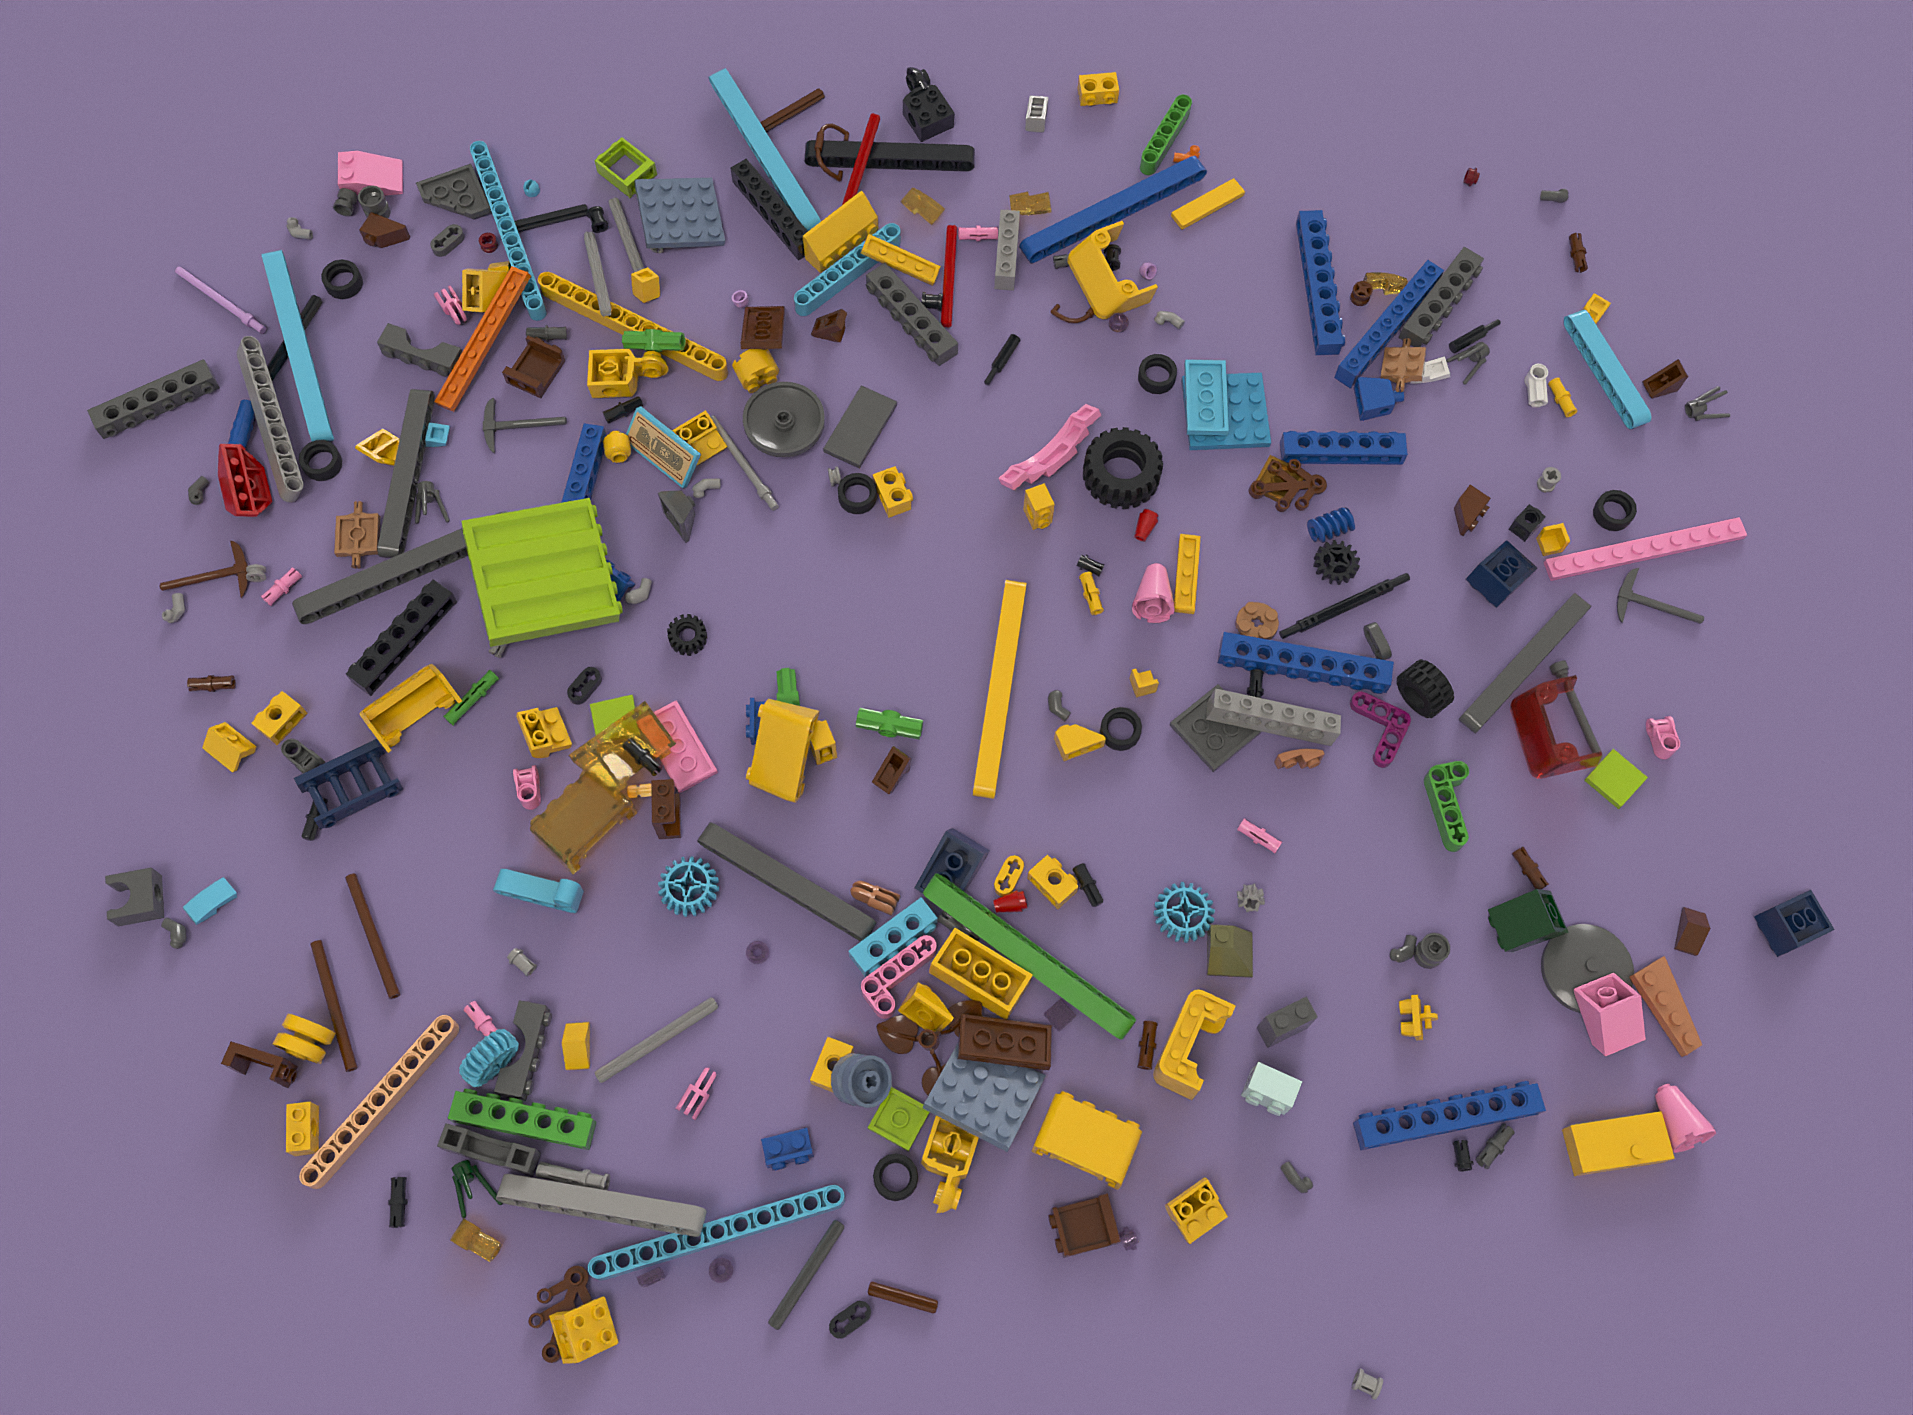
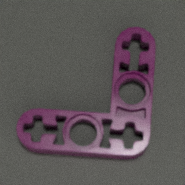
(1392, 726)

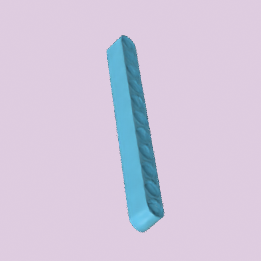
(763, 149)
(507, 227)
(297, 346)
(707, 1241)

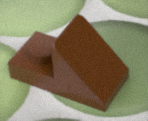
(830, 326)
(891, 770)

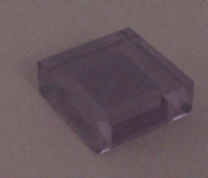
(1059, 1015)
(651, 1277)

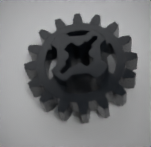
(1336, 553)

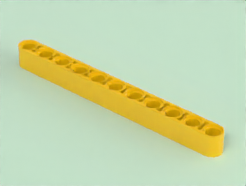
(589, 308)
(999, 690)

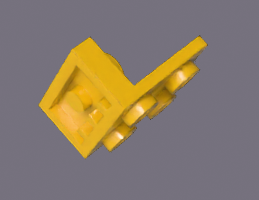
(584, 1331)

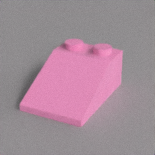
(365, 169)

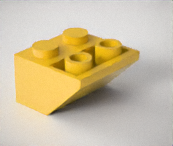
(480, 288)

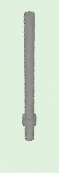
(763, 491)

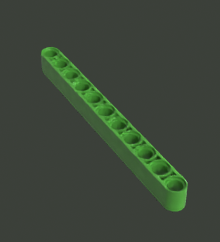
(1029, 956)

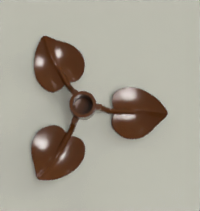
(900, 1033)

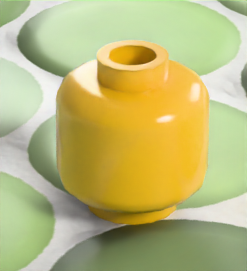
(617, 446)

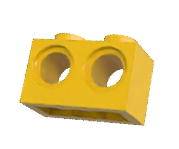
(1098, 89)
(889, 492)

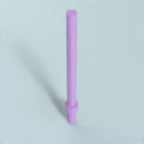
(246, 318)

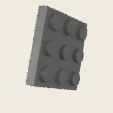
(1209, 739)

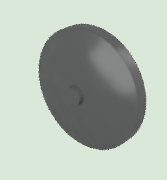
(783, 419)
(1581, 958)

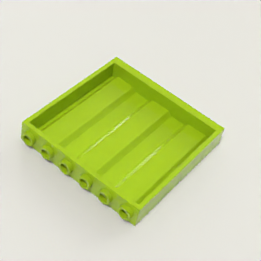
(541, 571)

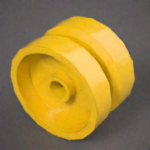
(302, 1042)

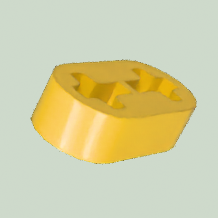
(1004, 873)

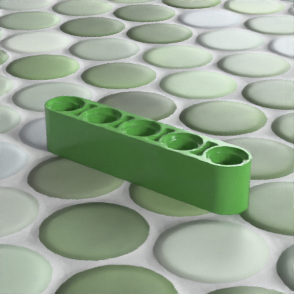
(1165, 134)

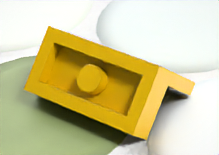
(227, 745)

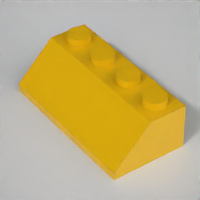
(840, 232)

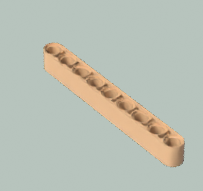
(369, 1106)

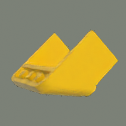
(1097, 279)
(407, 704)

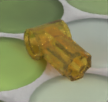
(472, 1238)

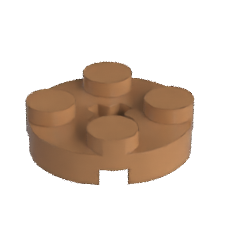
(1259, 611)

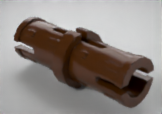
(1578, 252)
(211, 683)
(1530, 868)
(1149, 1030)

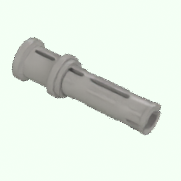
(574, 1177)

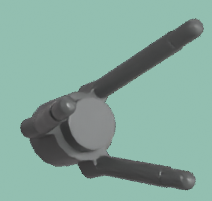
(1475, 353)
(1698, 406)
(426, 494)

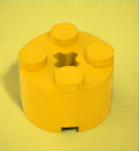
(756, 369)

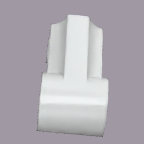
(1537, 386)

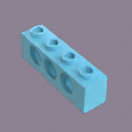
(917, 912)

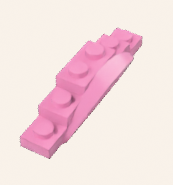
(1055, 453)

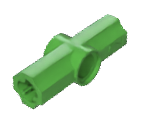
(653, 340)
(787, 686)
(889, 723)

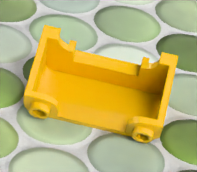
(782, 749)

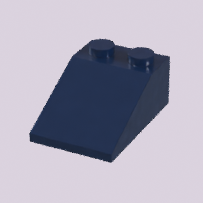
(1501, 573)
(955, 859)
(1793, 923)

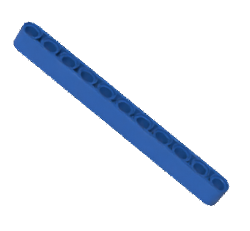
(1112, 209)

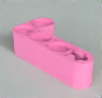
(902, 972)

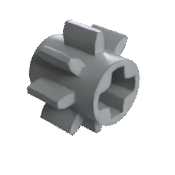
(1250, 897)

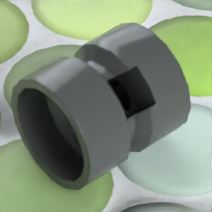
(373, 200)
(1431, 950)

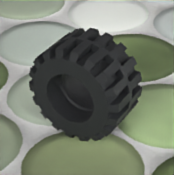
(1425, 688)

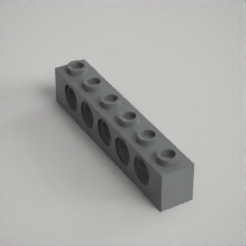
(1442, 297)
(909, 304)
(153, 399)

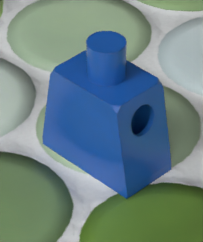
(1375, 397)

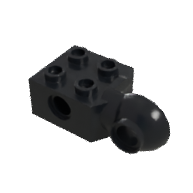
(926, 106)

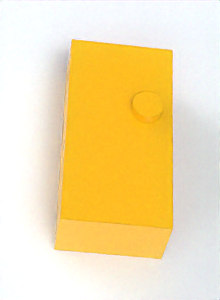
(980, 973)
(1618, 1143)

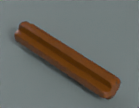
(902, 1297)

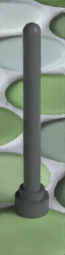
(1560, 670)

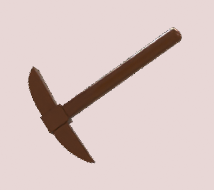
(238, 569)

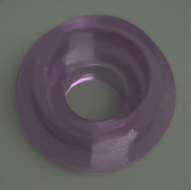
(1118, 318)
(757, 945)
(1128, 1238)
(713, 1270)

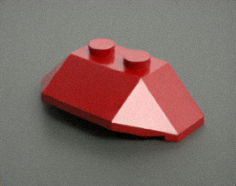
(242, 481)

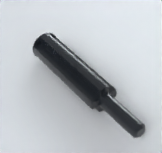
(1472, 336)
(1002, 357)

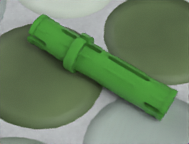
(471, 697)

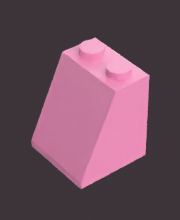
(1611, 1013)

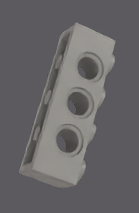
(1007, 250)

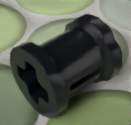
(597, 219)
(1113, 257)
(932, 301)

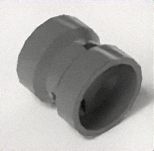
(345, 202)

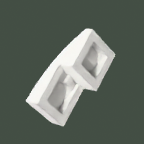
(1434, 371)

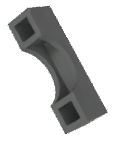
(397, 344)
(516, 1079)
(489, 1150)

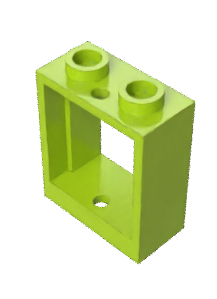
(616, 151)

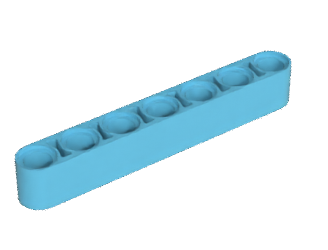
(814, 299)
(1607, 369)

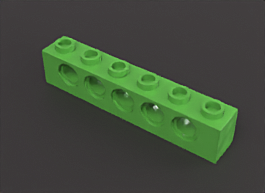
(462, 1113)

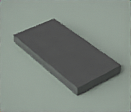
(860, 426)

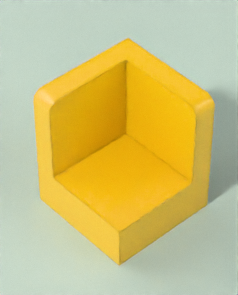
(645, 285)
(1553, 539)
(1143, 683)

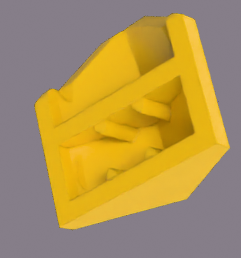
(380, 447)

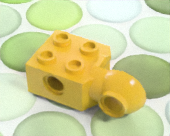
(617, 371)
(950, 1156)

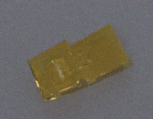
(923, 204)
(1031, 204)
(1388, 282)

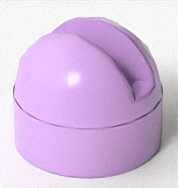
(1150, 268)
(740, 299)

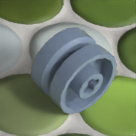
(861, 1080)

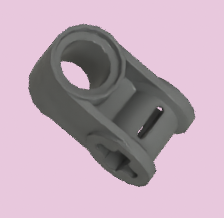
(304, 758)

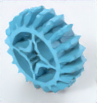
(670, 882)
(1193, 911)
(488, 1057)

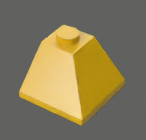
(925, 1008)

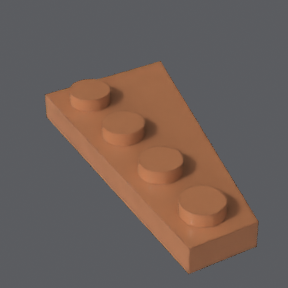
(1666, 1003)

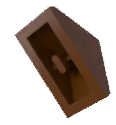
(1666, 380)
(1691, 931)

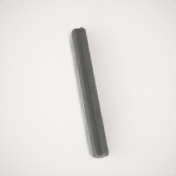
(806, 1275)

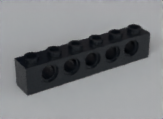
(769, 207)
(400, 648)

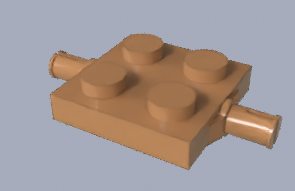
(1403, 364)
(357, 534)

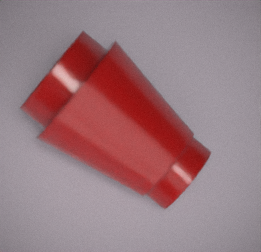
(1146, 522)
(1011, 902)

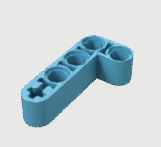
(558, 895)

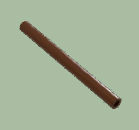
(372, 936)
(333, 1006)

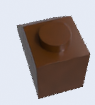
(382, 231)

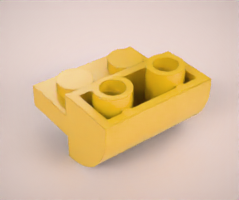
(702, 435)
(543, 731)
(1196, 1210)

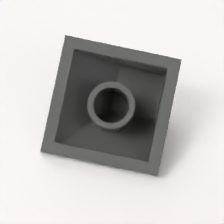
(678, 511)

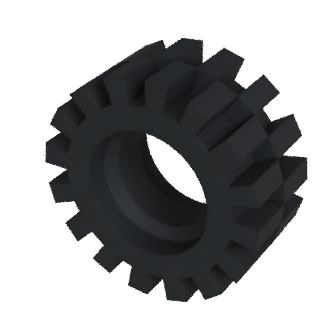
(687, 623)

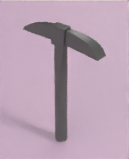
(490, 425)
(1626, 595)

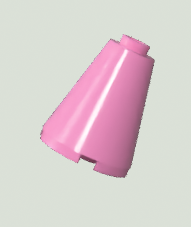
(1154, 596)
(1682, 1119)

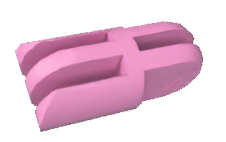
(452, 305)
(695, 1088)

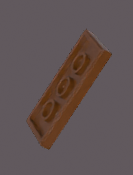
(763, 327)
(1004, 1042)

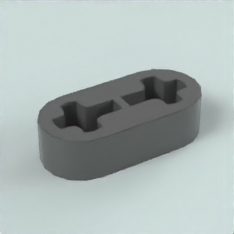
(447, 240)
(1377, 641)

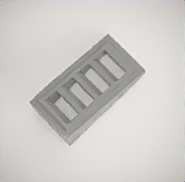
(1036, 114)

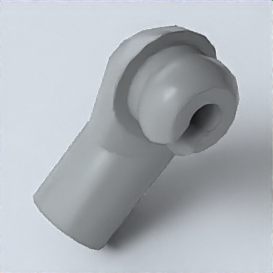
(640, 594)

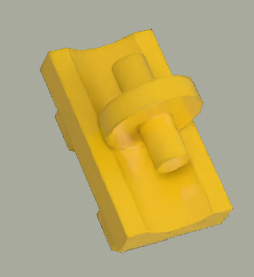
(1413, 1007)

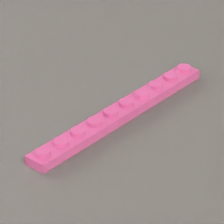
(1645, 549)

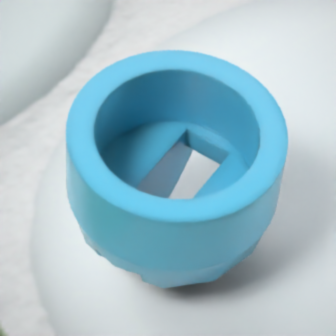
(533, 187)

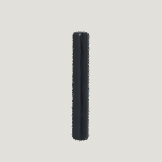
(551, 217)

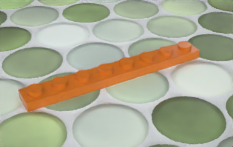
(482, 339)

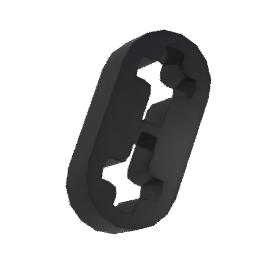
(586, 687)
(846, 1314)

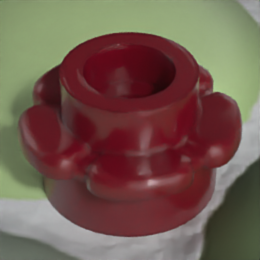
(1471, 176)

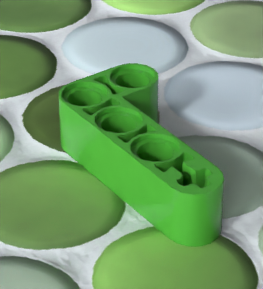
(1451, 807)

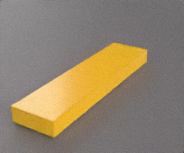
(1207, 203)
(900, 259)
(1186, 573)

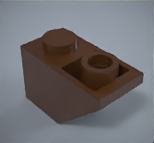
(1469, 507)

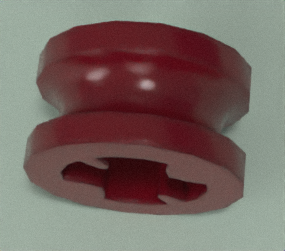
(488, 237)

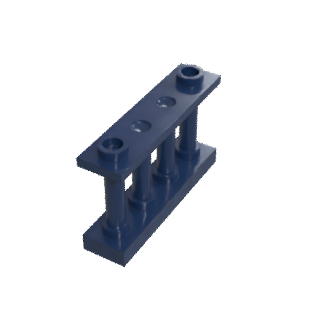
(345, 763)

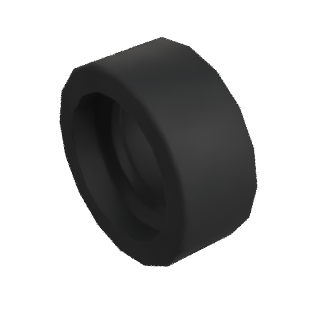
(335, 268)
(1161, 361)
(314, 448)
(1621, 498)
(858, 507)
(1124, 713)
(877, 1176)

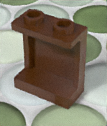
(535, 367)
(666, 809)
(239, 1057)
(1084, 1226)

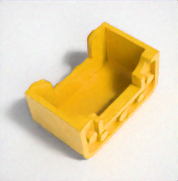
(1198, 1012)
(1088, 1139)

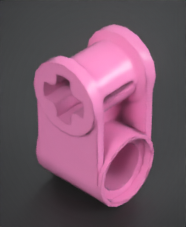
(1660, 733)
(527, 783)

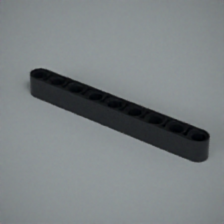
(894, 155)

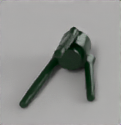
(464, 1174)

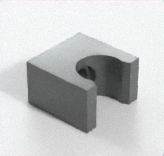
(145, 896)

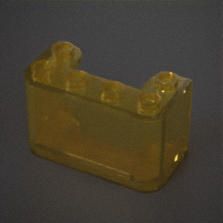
(579, 820)

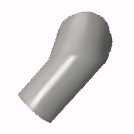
(296, 230)
(1169, 316)
(705, 484)
(177, 610)

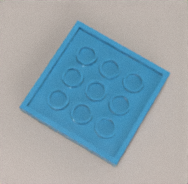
(1246, 416)

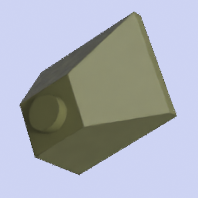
(1229, 951)

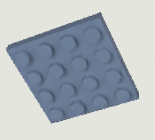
(679, 212)
(984, 1098)

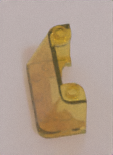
(608, 761)

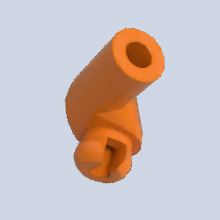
(1194, 151)

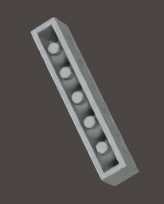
(1273, 717)

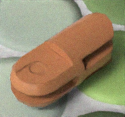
(875, 896)

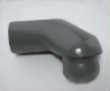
(1557, 196)
(195, 490)
(1055, 705)
(177, 932)
(1406, 952)
(1292, 1176)

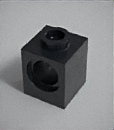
(1522, 528)

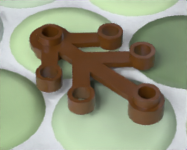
(1290, 484)
(564, 1305)

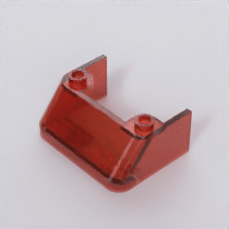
(1536, 736)

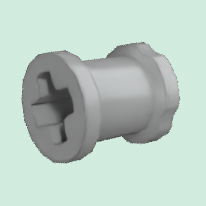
(1549, 479)
(1367, 1383)

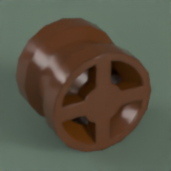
(1361, 288)

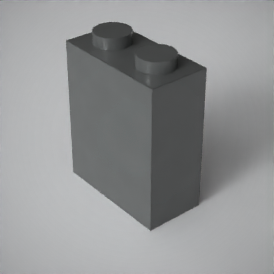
(1287, 1022)

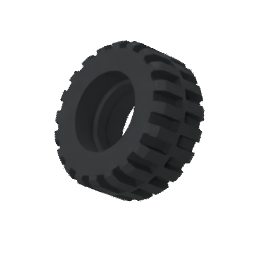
(1127, 445)

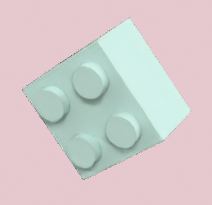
(1271, 1089)

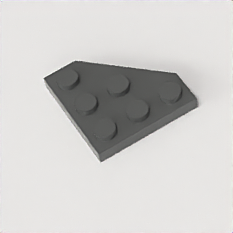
(456, 192)

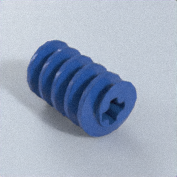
(1329, 523)

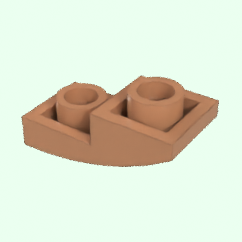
(1304, 757)

